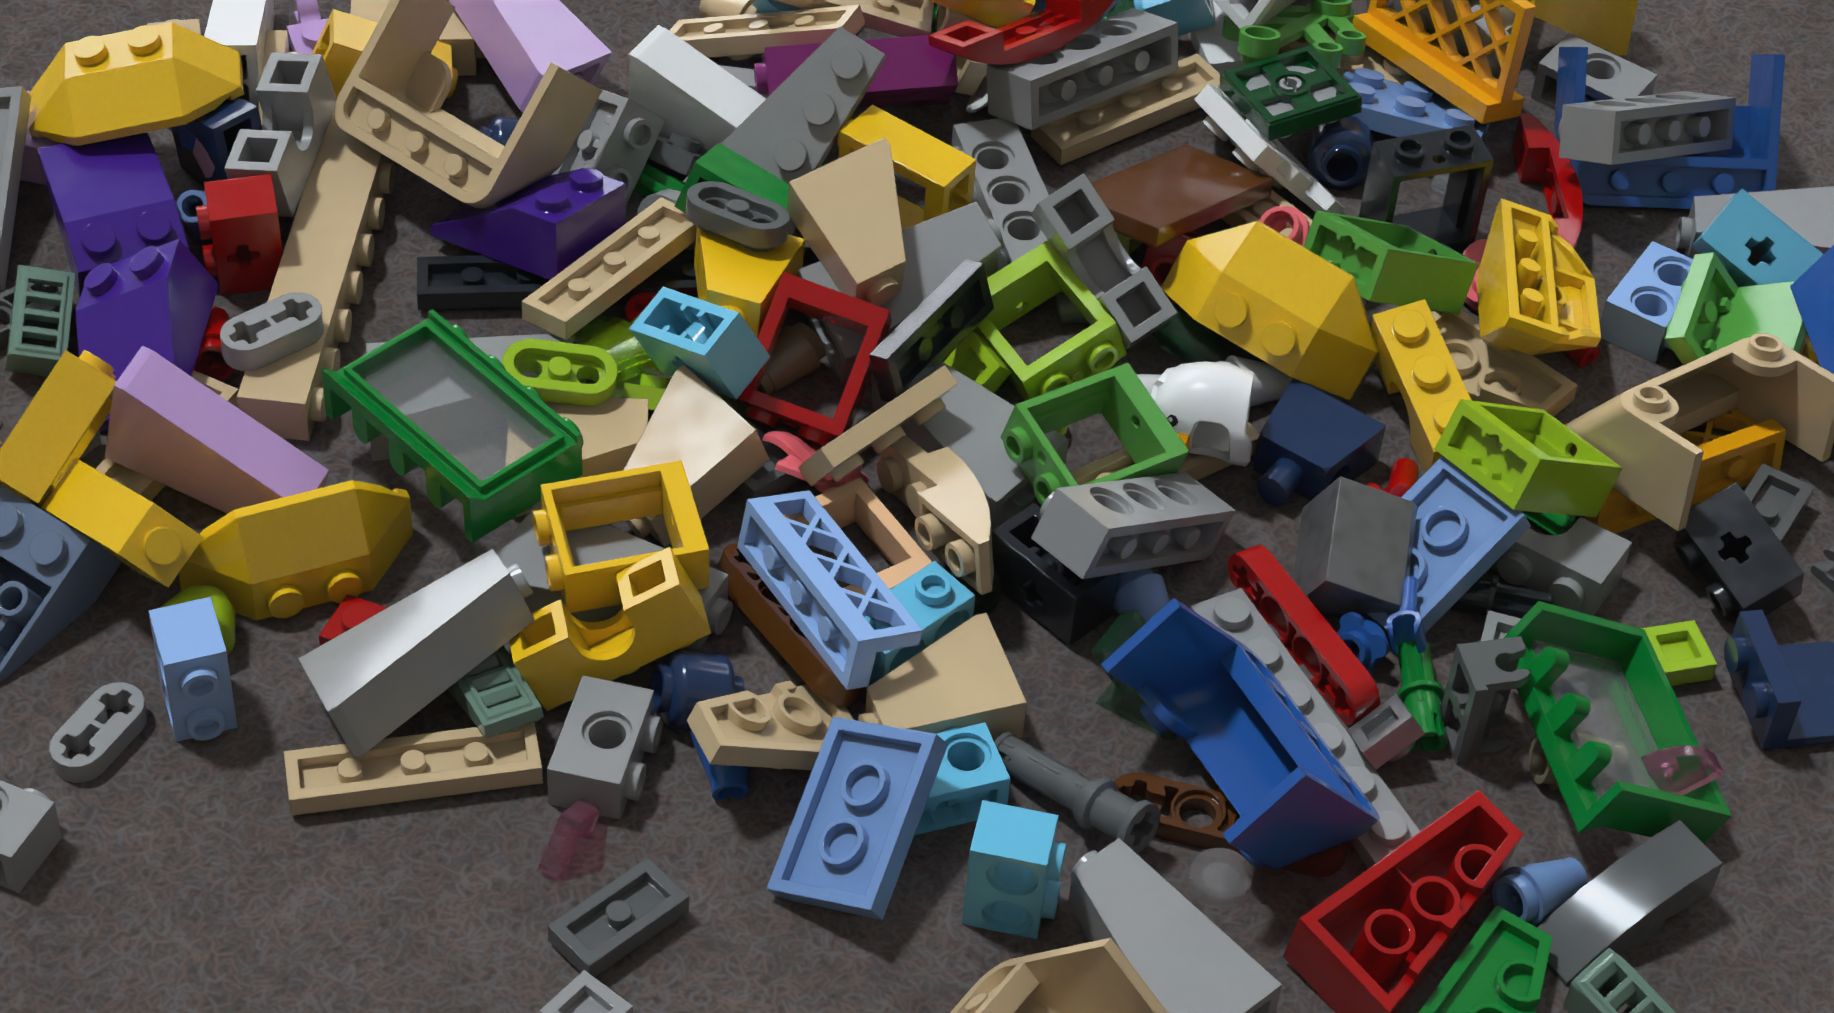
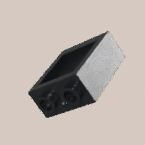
(1426, 155)

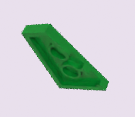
(1497, 969)

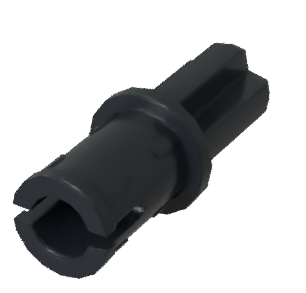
(1500, 598)

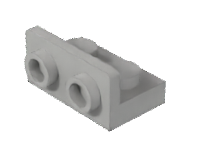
(615, 140)

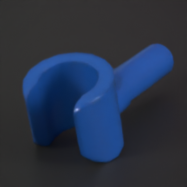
(1407, 623)

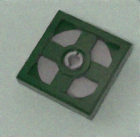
(1290, 93)

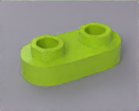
(561, 369)

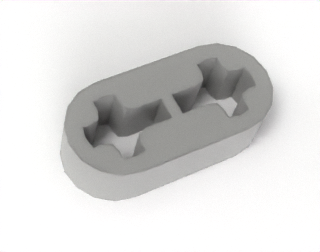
(271, 331)
(92, 728)

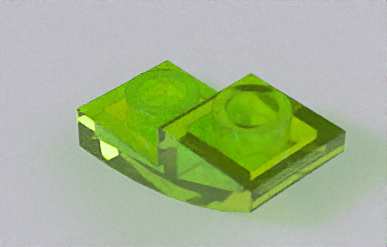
(615, 337)

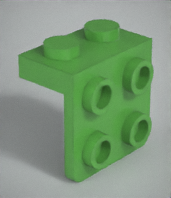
(1719, 313)

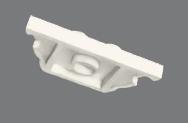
(1263, 155)

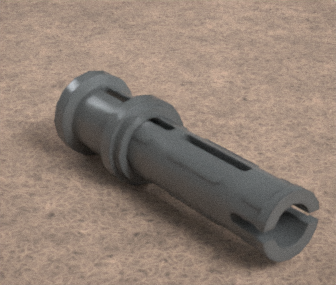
(1093, 801)

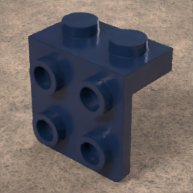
(1782, 686)

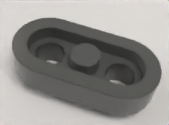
(737, 215)

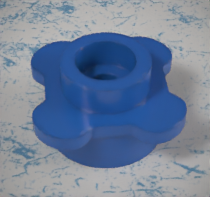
(1368, 637)

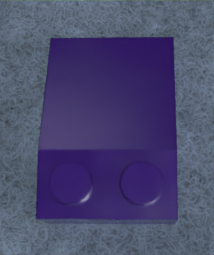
(109, 201)
(542, 224)
(147, 301)

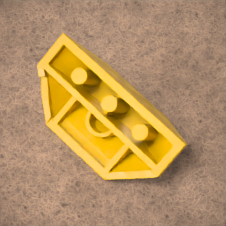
(132, 84)
(1534, 286)
(1277, 304)
(302, 548)

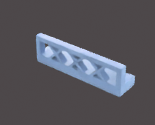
(808, 586)

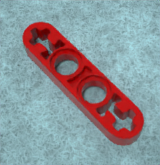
(1305, 633)

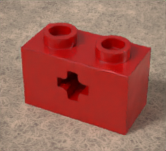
(244, 233)

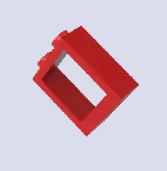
(833, 308)

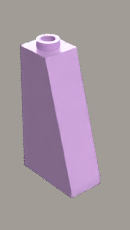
(527, 36)
(199, 441)

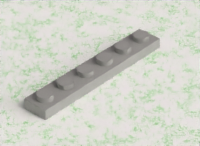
(1241, 620)

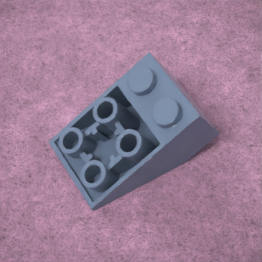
(44, 578)

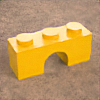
(1419, 366)
(657, 617)

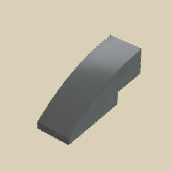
(1630, 900)

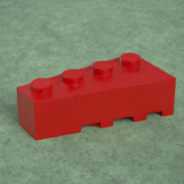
(1396, 919)

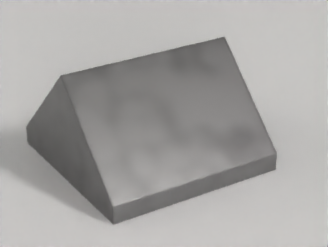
(1355, 549)

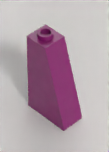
(909, 77)

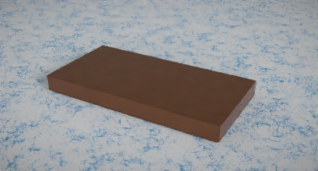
(1178, 193)

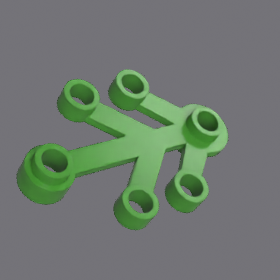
(1301, 21)

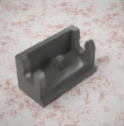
(1479, 694)

